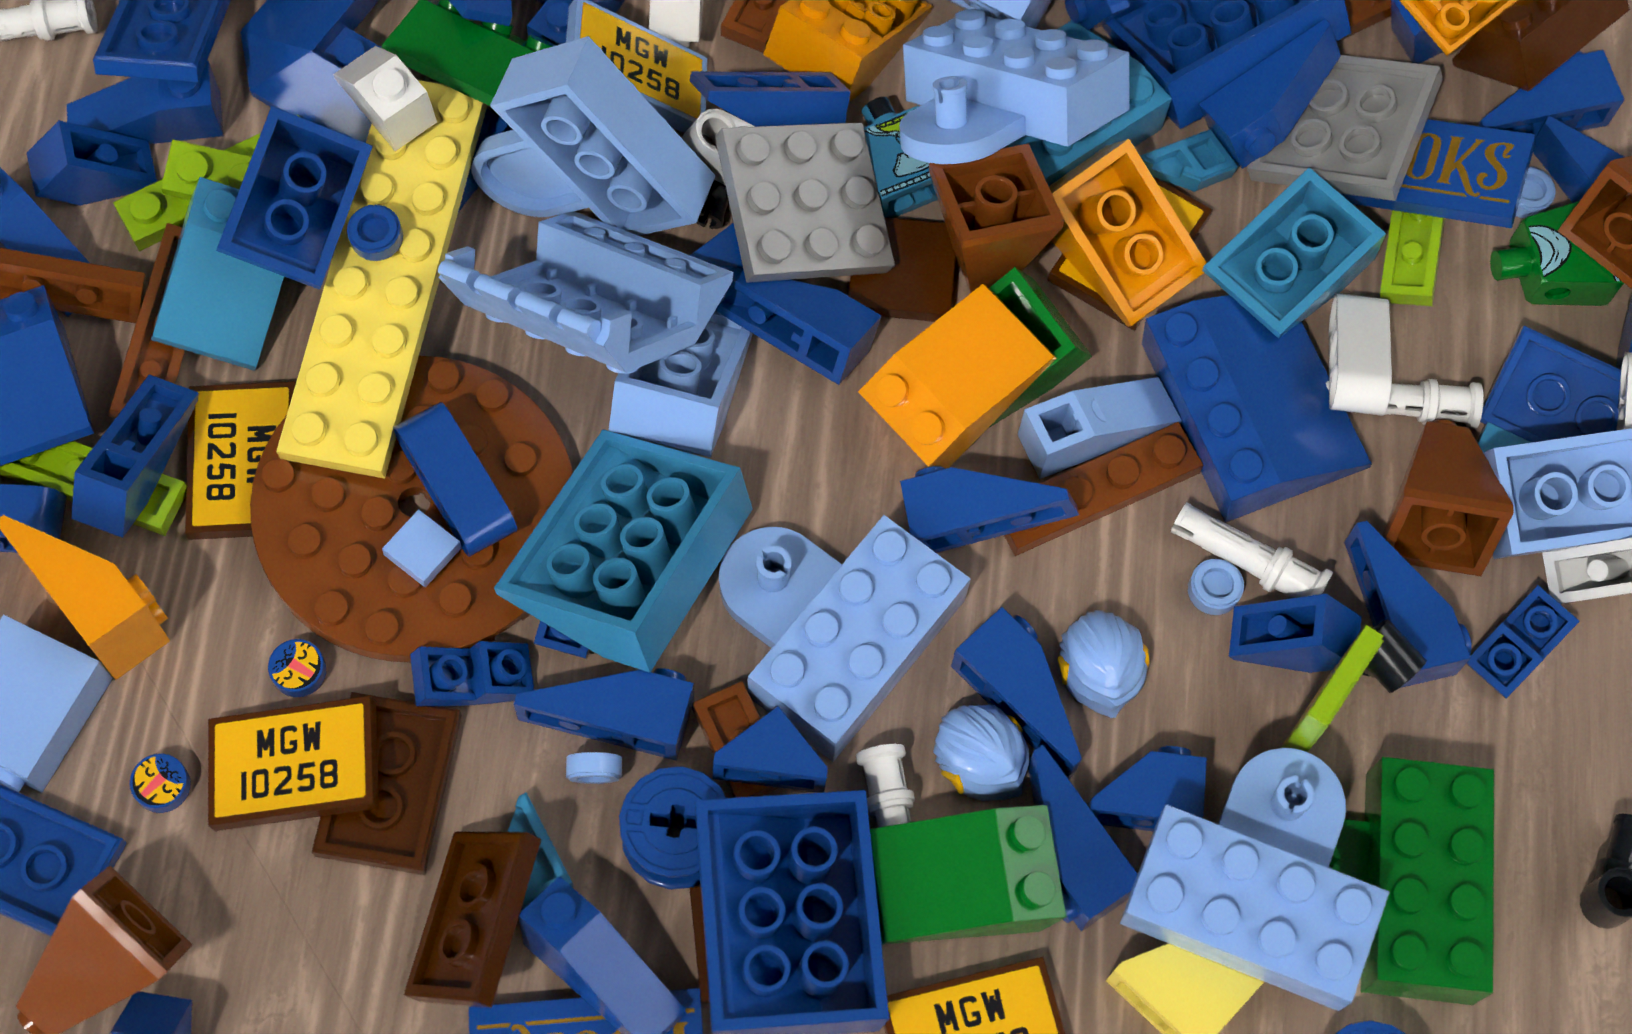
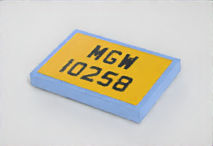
(648, 60)

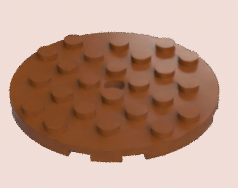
(327, 527)

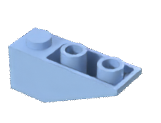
(1093, 423)

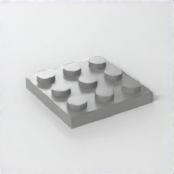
(1357, 128)
(804, 201)

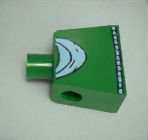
(1551, 265)

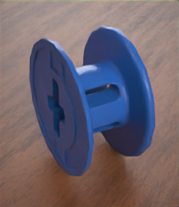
(648, 815)

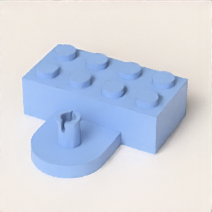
(999, 80)
(587, 143)
(833, 627)
(1261, 883)

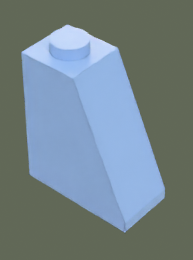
(43, 702)

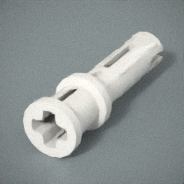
(47, 19)
(1437, 402)
(1274, 567)
(886, 784)

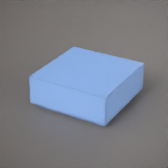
(421, 548)

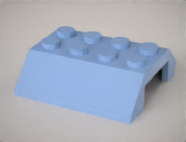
(596, 292)

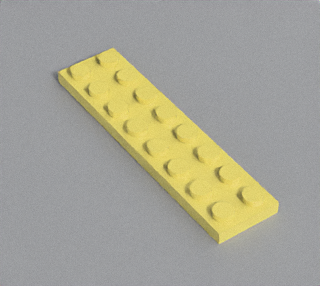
(378, 311)

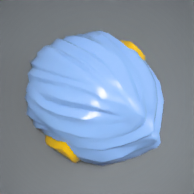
(1103, 662)
(982, 752)

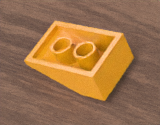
(1124, 232)
(957, 377)
(107, 610)

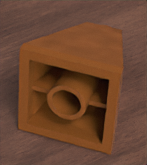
(996, 212)
(1604, 220)
(1448, 504)
(98, 956)

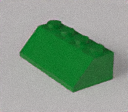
(458, 50)

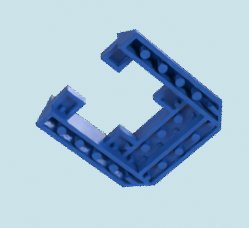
(301, 43)

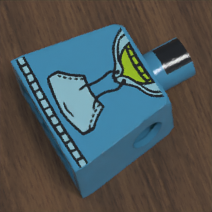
(900, 179)

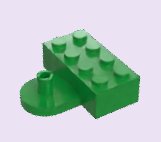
(1434, 853)

